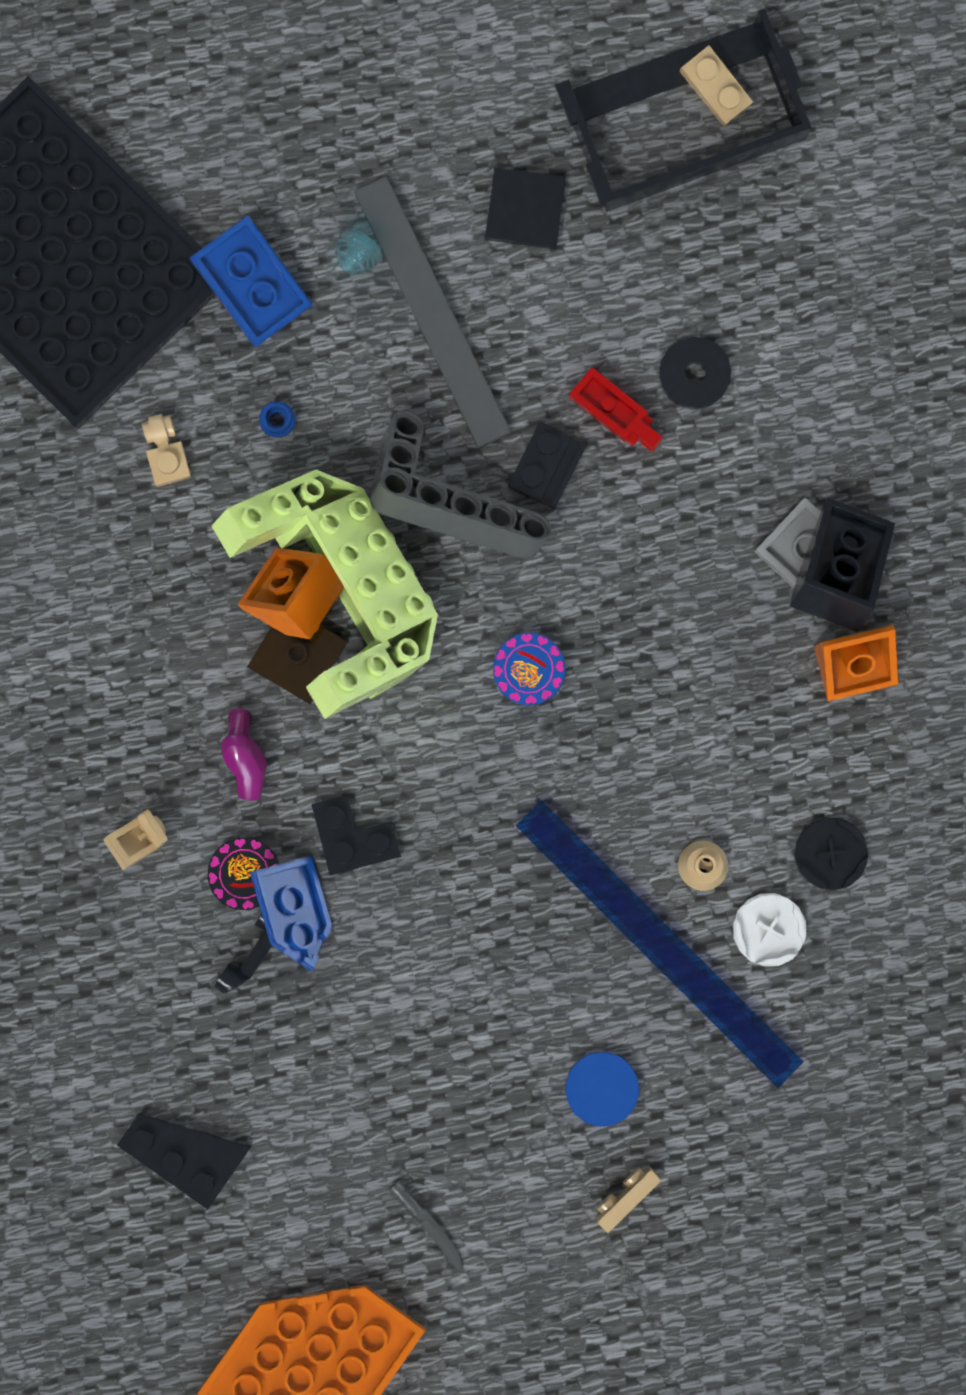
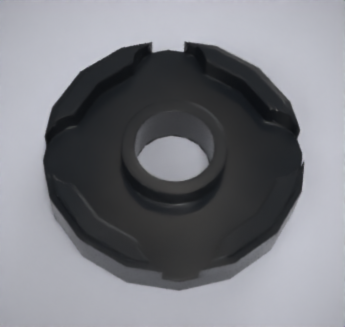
(710, 358)

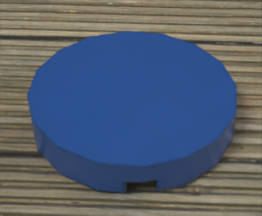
(602, 1089)

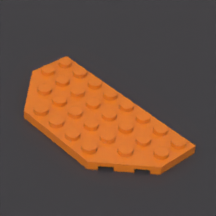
(317, 1346)

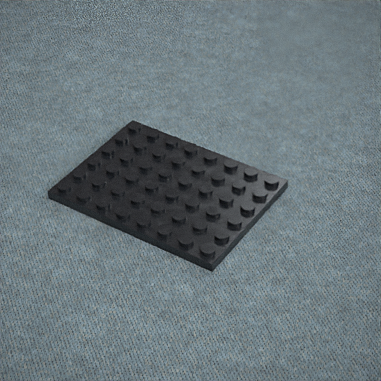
(86, 260)

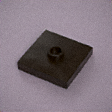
(296, 661)

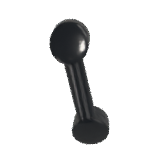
(235, 977)

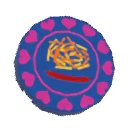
(529, 669)

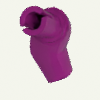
(244, 756)

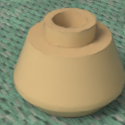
(692, 861)

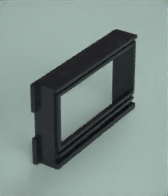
(663, 75)

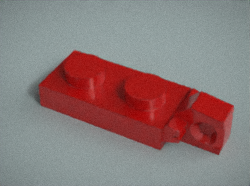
(615, 410)

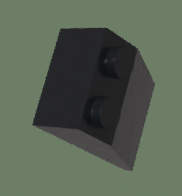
(843, 565)

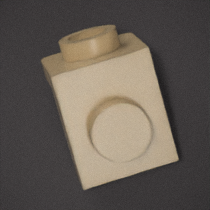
(136, 839)

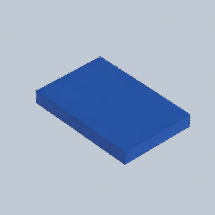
(250, 281)

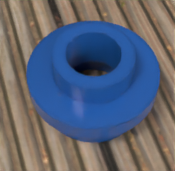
(277, 408)

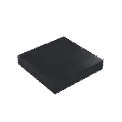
(525, 208)

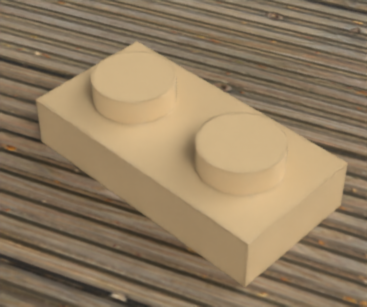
(716, 86)
(614, 1209)

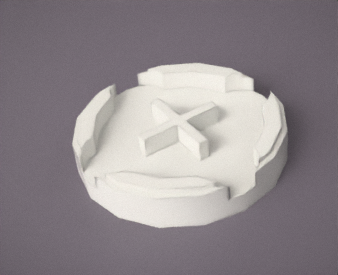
(769, 929)

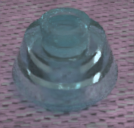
(357, 252)

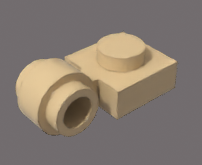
(167, 461)

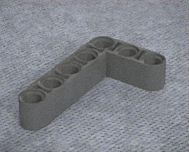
(445, 507)

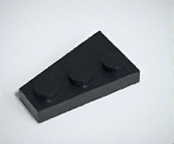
(184, 1157)

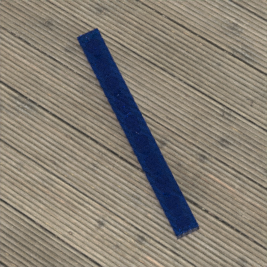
(660, 944)

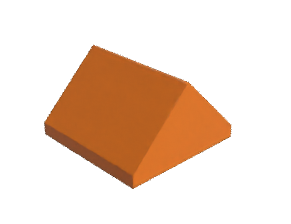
(858, 663)

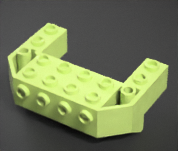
(377, 580)

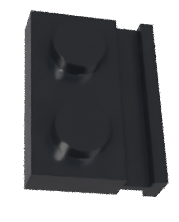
(547, 465)

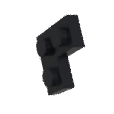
(351, 848)

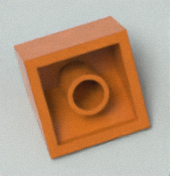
(293, 592)

